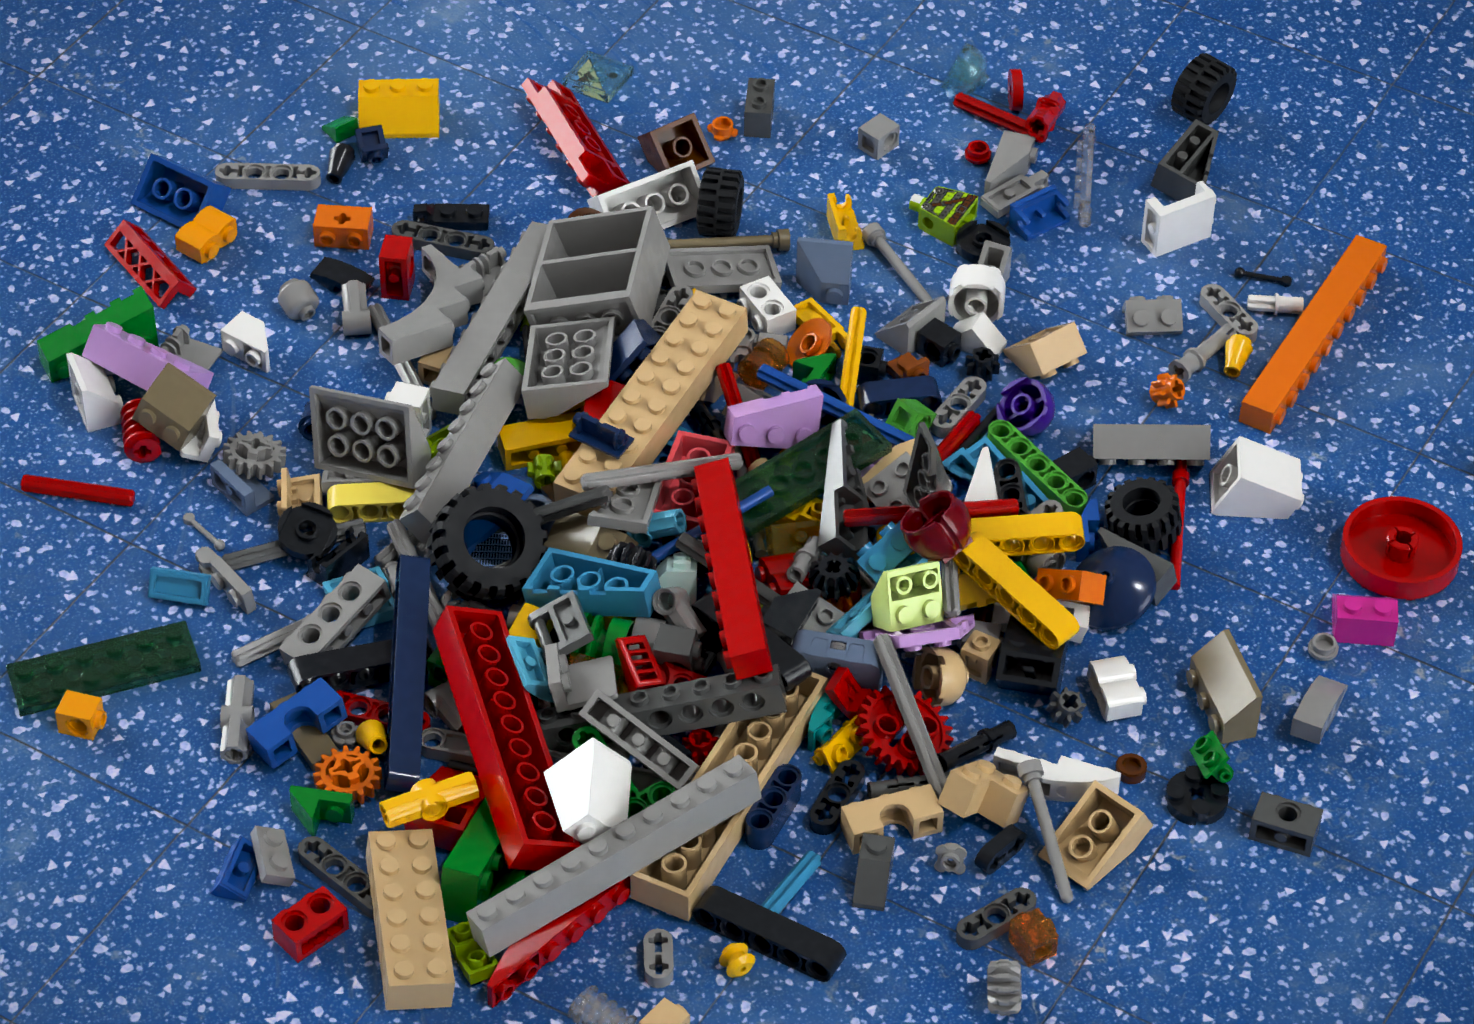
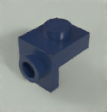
(371, 144)

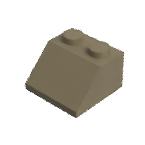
(174, 407)

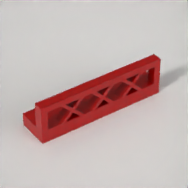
(139, 241)

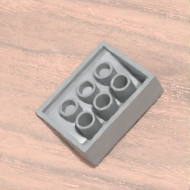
(566, 364)
(367, 437)

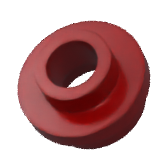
(977, 152)

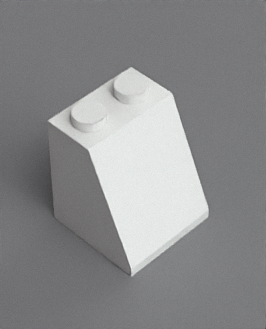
(1256, 482)
(590, 790)

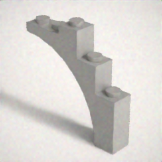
(435, 320)

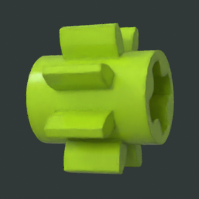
(543, 469)

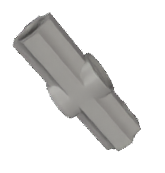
(235, 718)

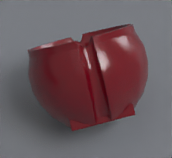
(937, 527)

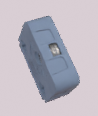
(830, 651)

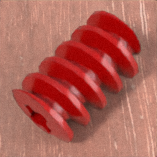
(138, 442)

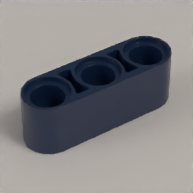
(880, 395)
(772, 811)

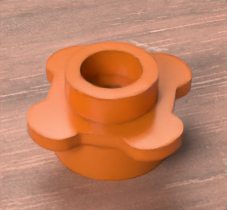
(722, 128)

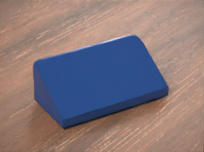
(237, 872)

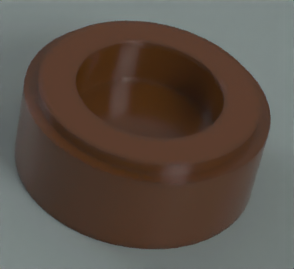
(1132, 768)

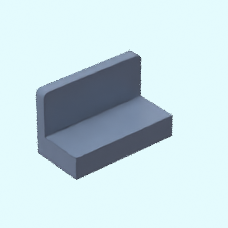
(244, 493)

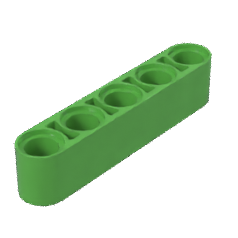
(1037, 466)

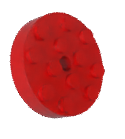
(1401, 547)

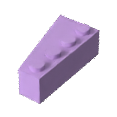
(135, 358)

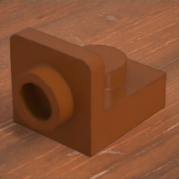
(908, 366)

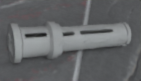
(1195, 358)

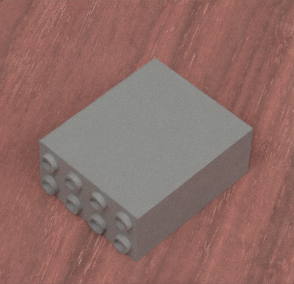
(599, 269)

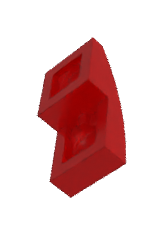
(846, 692)

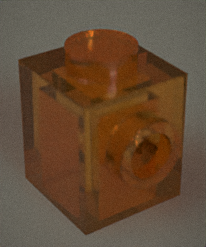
(1033, 936)

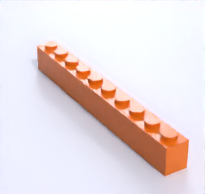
(1313, 334)

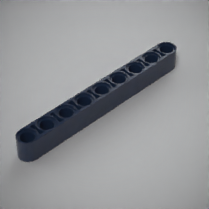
(407, 673)

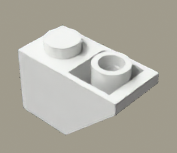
(247, 341)

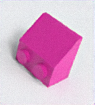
(1364, 619)

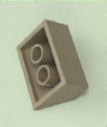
(1225, 689)

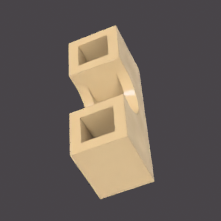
(911, 808)

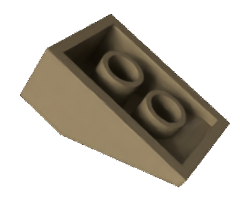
(575, 536)

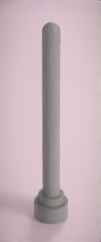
(875, 236)
(1031, 774)

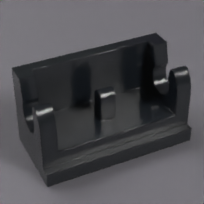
(340, 559)

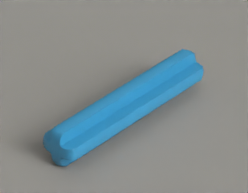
(792, 882)

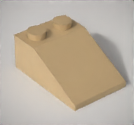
(1098, 835)

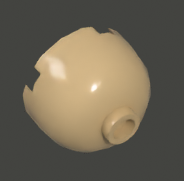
(940, 675)

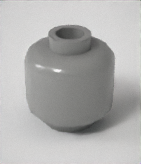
(298, 299)

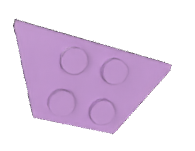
(938, 633)

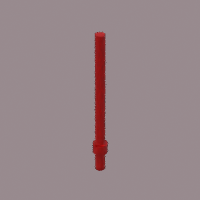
(1180, 482)

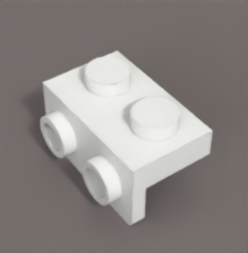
(206, 440)

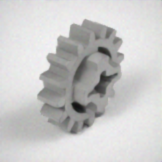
(254, 455)

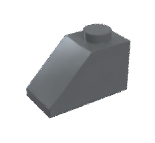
(873, 872)

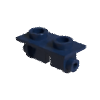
(600, 436)

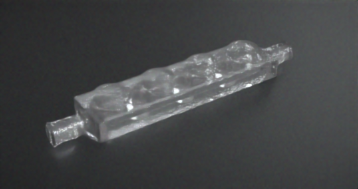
(1083, 182)

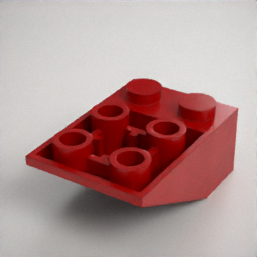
(452, 825)

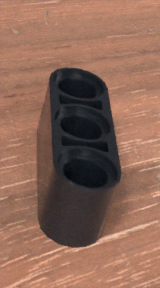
(1011, 487)

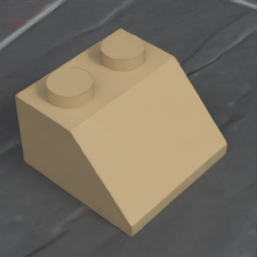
(1047, 350)

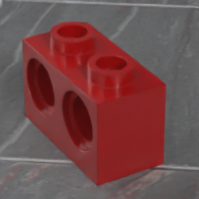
(310, 923)

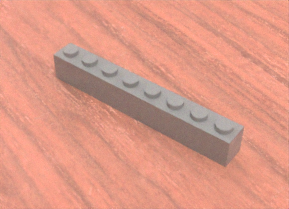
(464, 447)

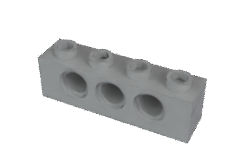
(350, 615)
(638, 740)

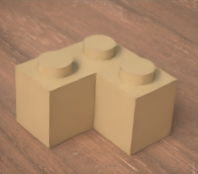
(984, 791)

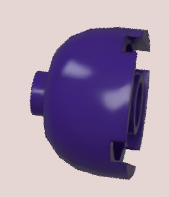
(1026, 406)

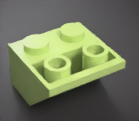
(908, 597)

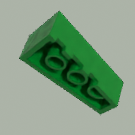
(132, 314)
(472, 866)

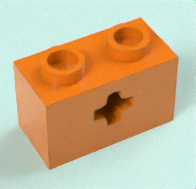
(343, 226)
(1073, 585)

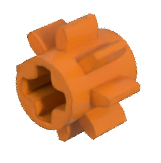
(1167, 390)

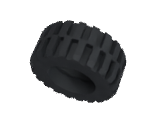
(508, 513)

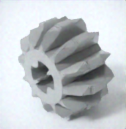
(1004, 987)

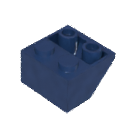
(631, 350)

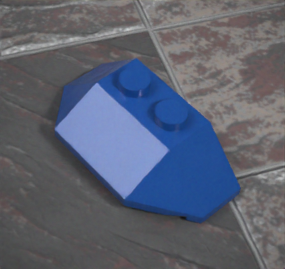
(480, 530)

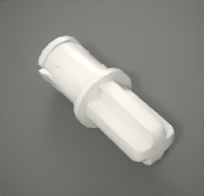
(1275, 304)

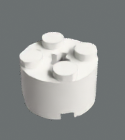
(976, 290)

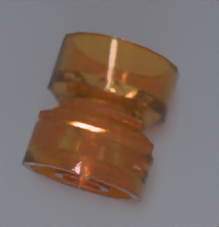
(767, 352)

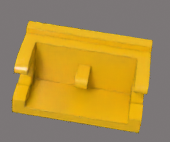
(843, 221)

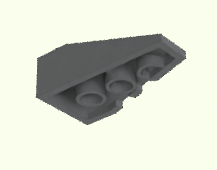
(925, 469)

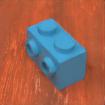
(884, 554)

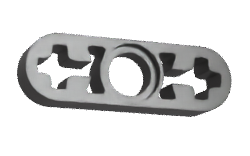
(1224, 303)
(973, 384)

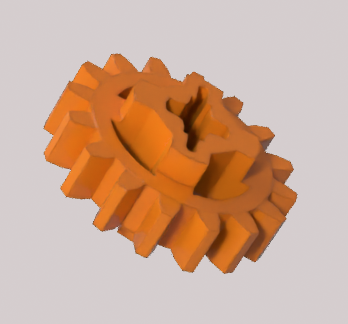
(349, 773)

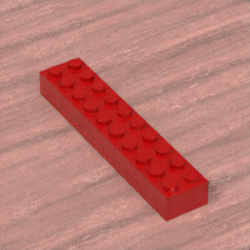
(502, 735)

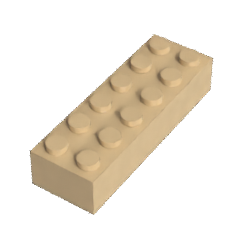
(409, 919)

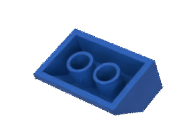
(176, 191)

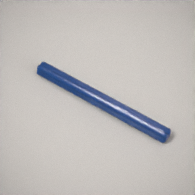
(830, 404)

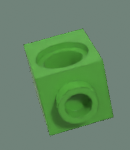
(908, 414)

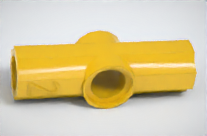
(429, 799)

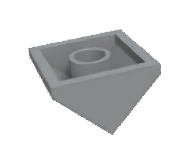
(902, 330)

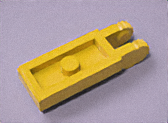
(811, 309)

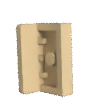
(297, 490)

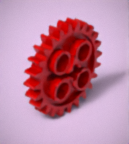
(881, 721)

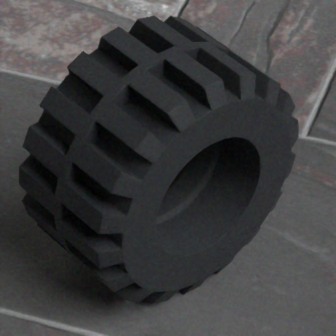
(1204, 89)
(720, 202)
(1144, 513)

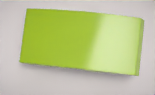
(469, 955)

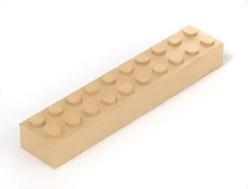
(663, 388)
(765, 742)

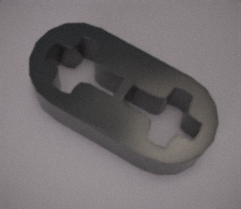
(1000, 849)

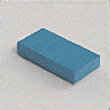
(179, 586)

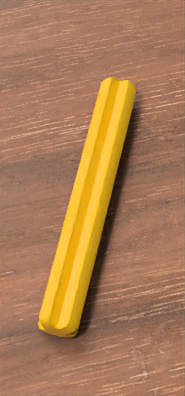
(853, 353)

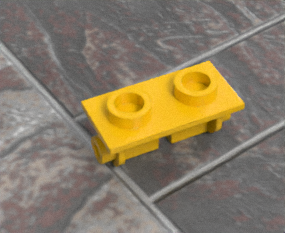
(840, 748)

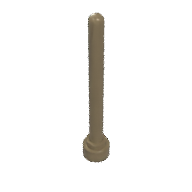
(778, 239)

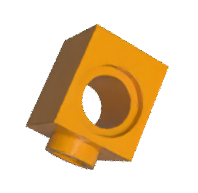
(80, 715)

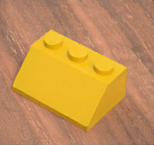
(401, 106)

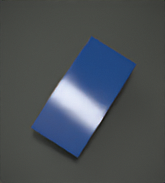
(1092, 521)

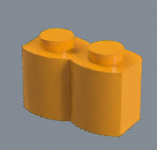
(206, 234)

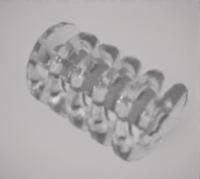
(596, 1009)

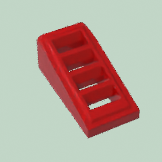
(632, 675)

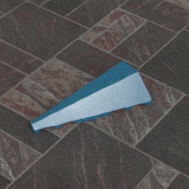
(964, 463)

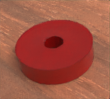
(1015, 90)

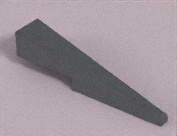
(841, 492)

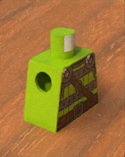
(944, 212)

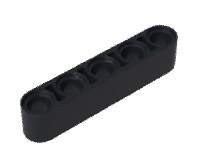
(792, 665)
(346, 666)
(769, 933)

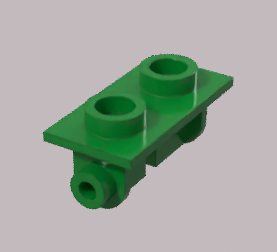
(1212, 757)

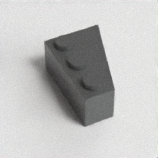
(1186, 162)

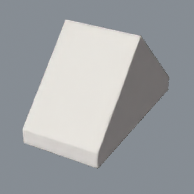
(980, 332)

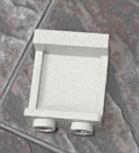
(1178, 223)

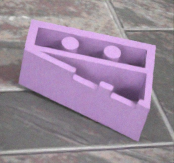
(775, 420)

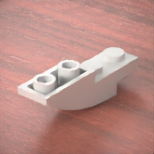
(1060, 781)

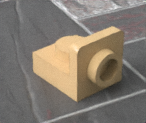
(978, 655)

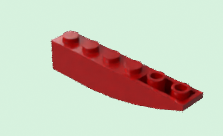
(544, 945)

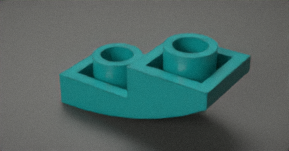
(820, 723)

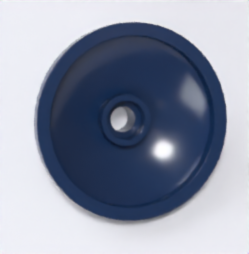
(1127, 590)

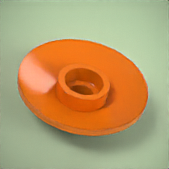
(809, 339)

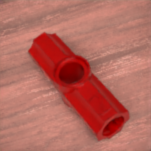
(1045, 114)

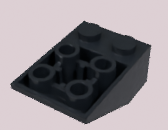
(1028, 663)

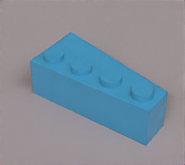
(599, 583)

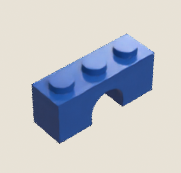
(312, 706)

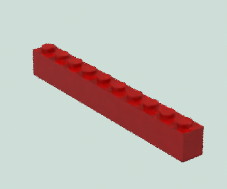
(732, 570)

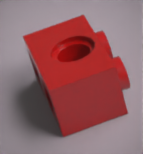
(397, 267)

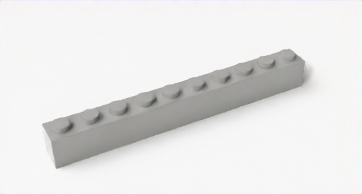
(489, 326)
(613, 855)

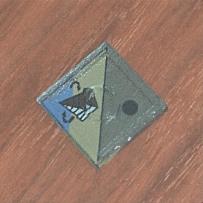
(597, 76)

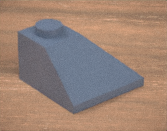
(825, 269)

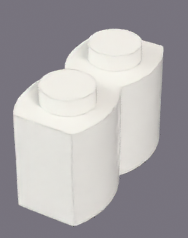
(1116, 688)

